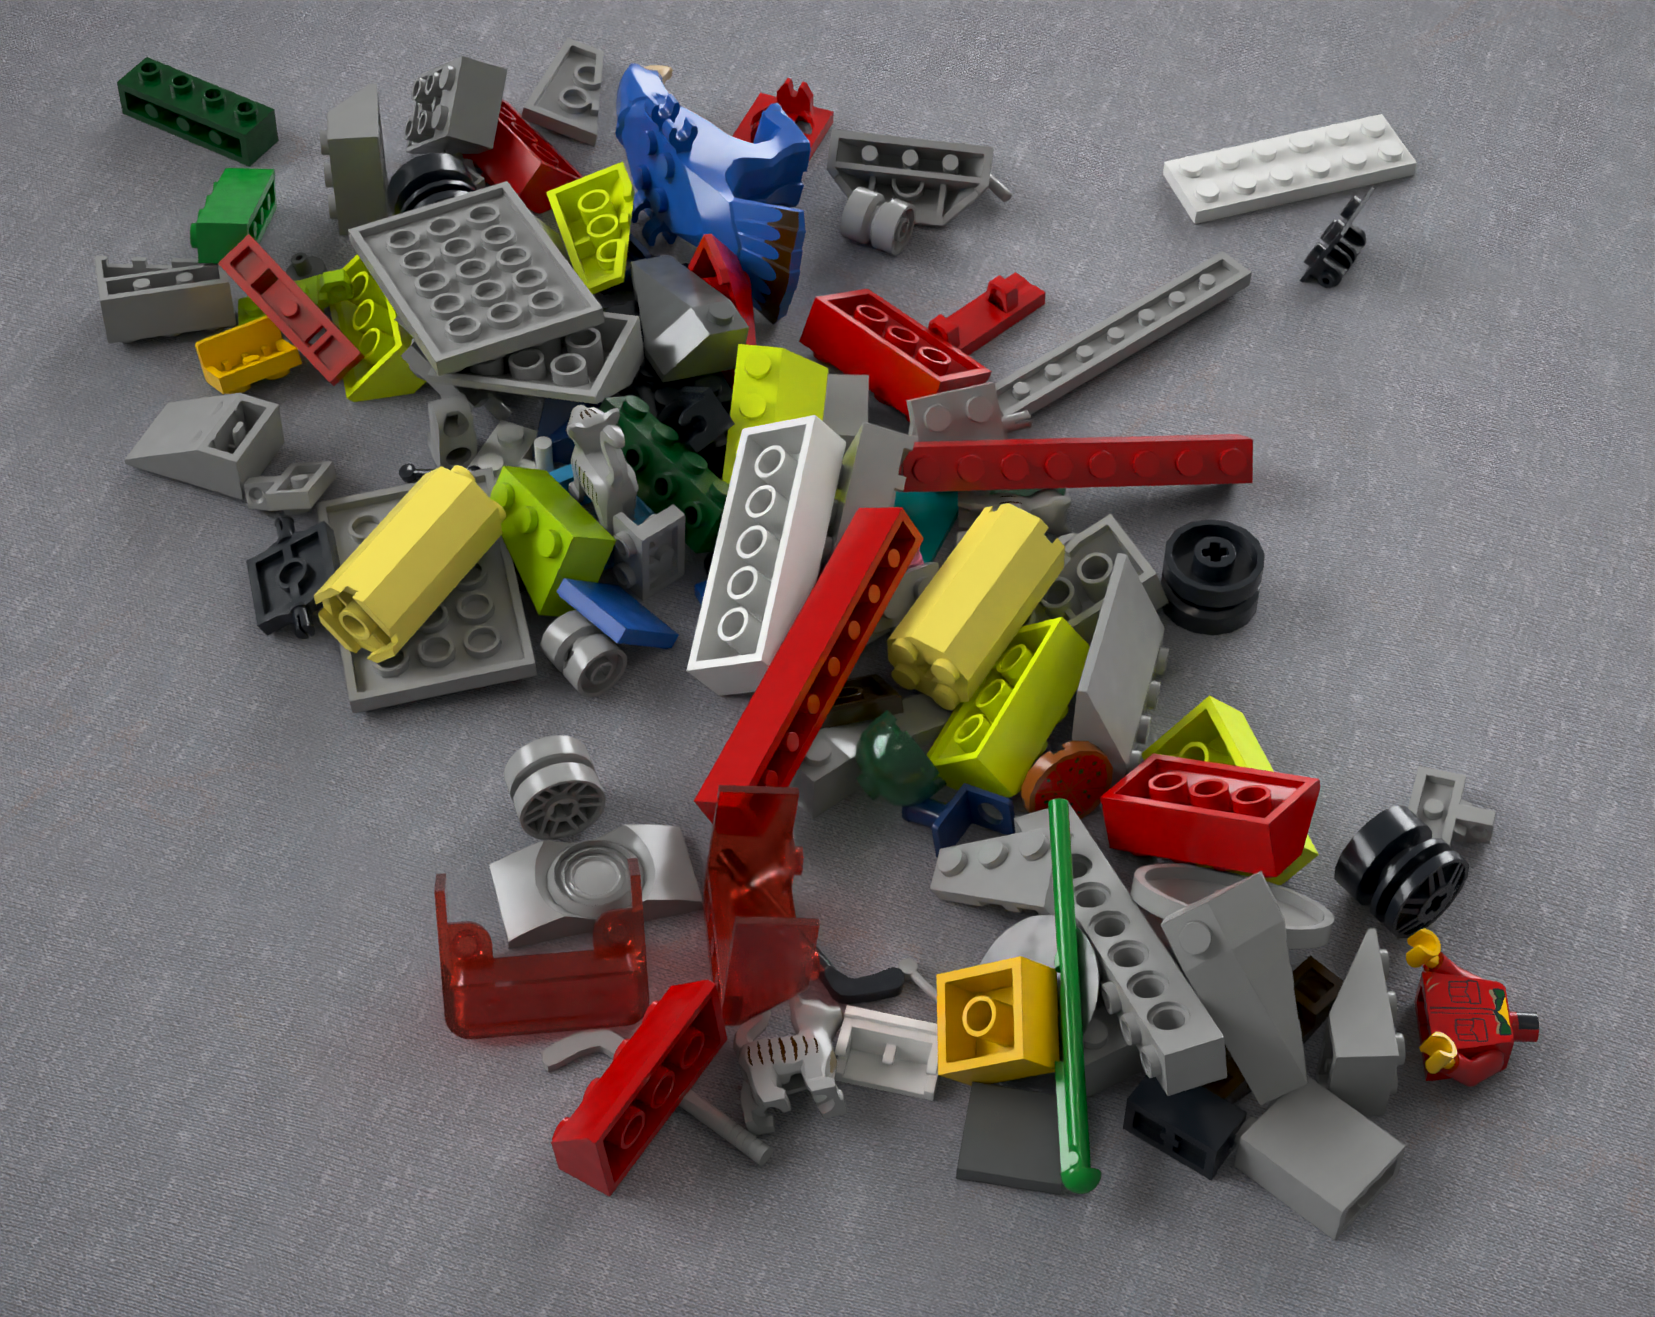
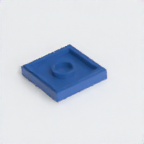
(617, 614)

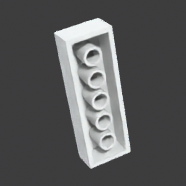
(765, 550)

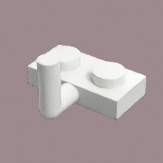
(513, 447)

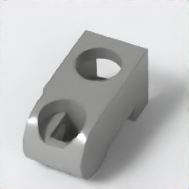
(450, 429)

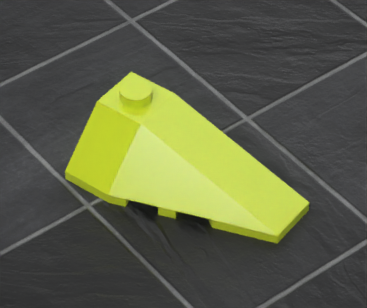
(596, 224)

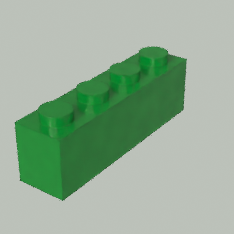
(238, 206)

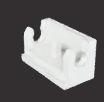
(888, 1053)

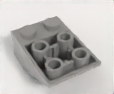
(456, 108)
(211, 442)
(1360, 1037)

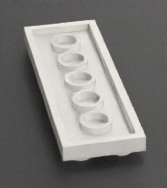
(1288, 168)

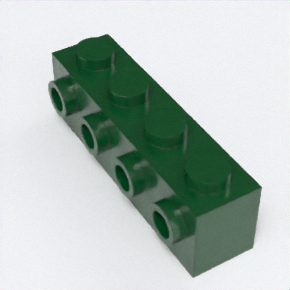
(198, 111)
(670, 472)

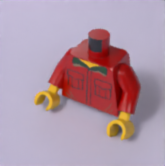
(1462, 1017)

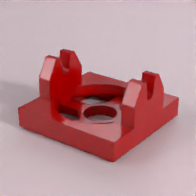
(796, 105)

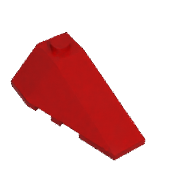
(723, 272)

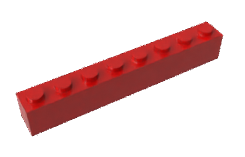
(1078, 462)
(816, 654)

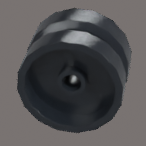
(1212, 576)

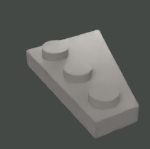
(569, 93)
(999, 871)

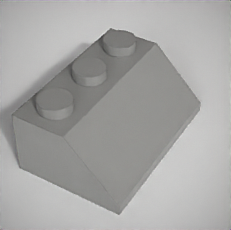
(356, 161)

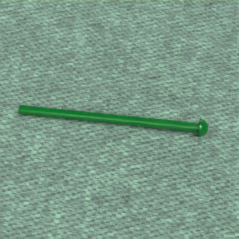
(1070, 1074)

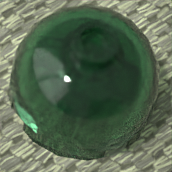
(895, 765)

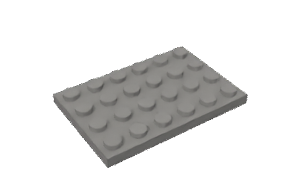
(475, 278)
(465, 644)

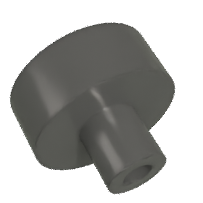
(305, 267)

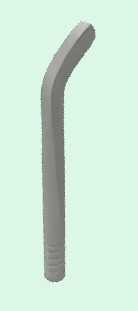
(607, 1042)

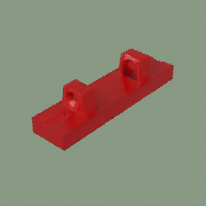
(291, 309)
(990, 313)

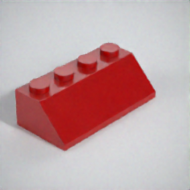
(524, 161)
(876, 339)
(1211, 814)
(641, 1086)

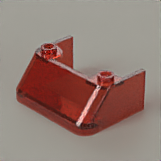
(752, 932)
(544, 990)

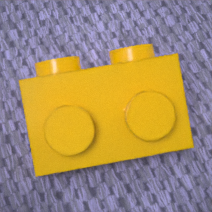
(245, 356)

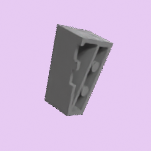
(866, 478)

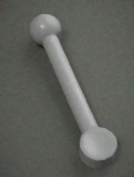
(910, 970)

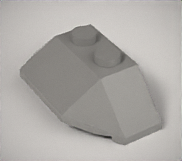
(929, 174)

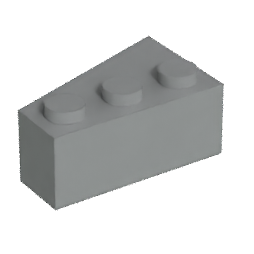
(162, 299)

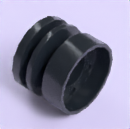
(428, 181)
(1401, 871)

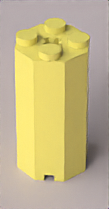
(410, 563)
(975, 605)

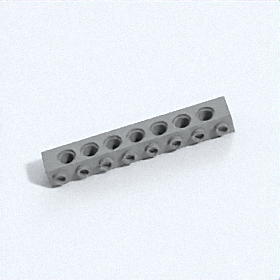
(1137, 973)

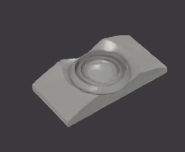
(565, 886)

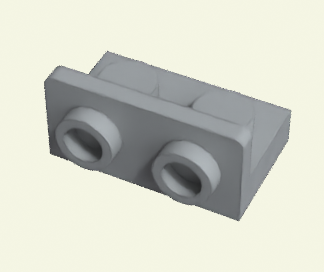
(651, 553)

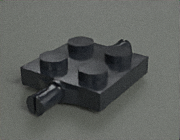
(290, 575)

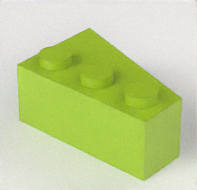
(549, 536)

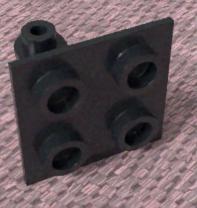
(1341, 246)

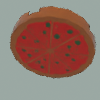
(1075, 774)

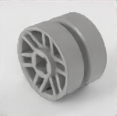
(554, 787)

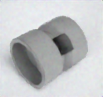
(874, 220)
(583, 654)

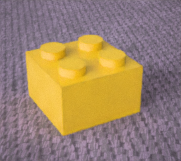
(997, 1021)

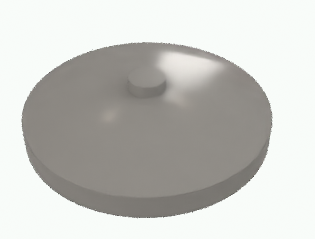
(1171, 887)

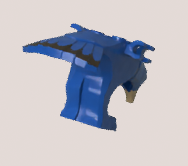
(711, 183)

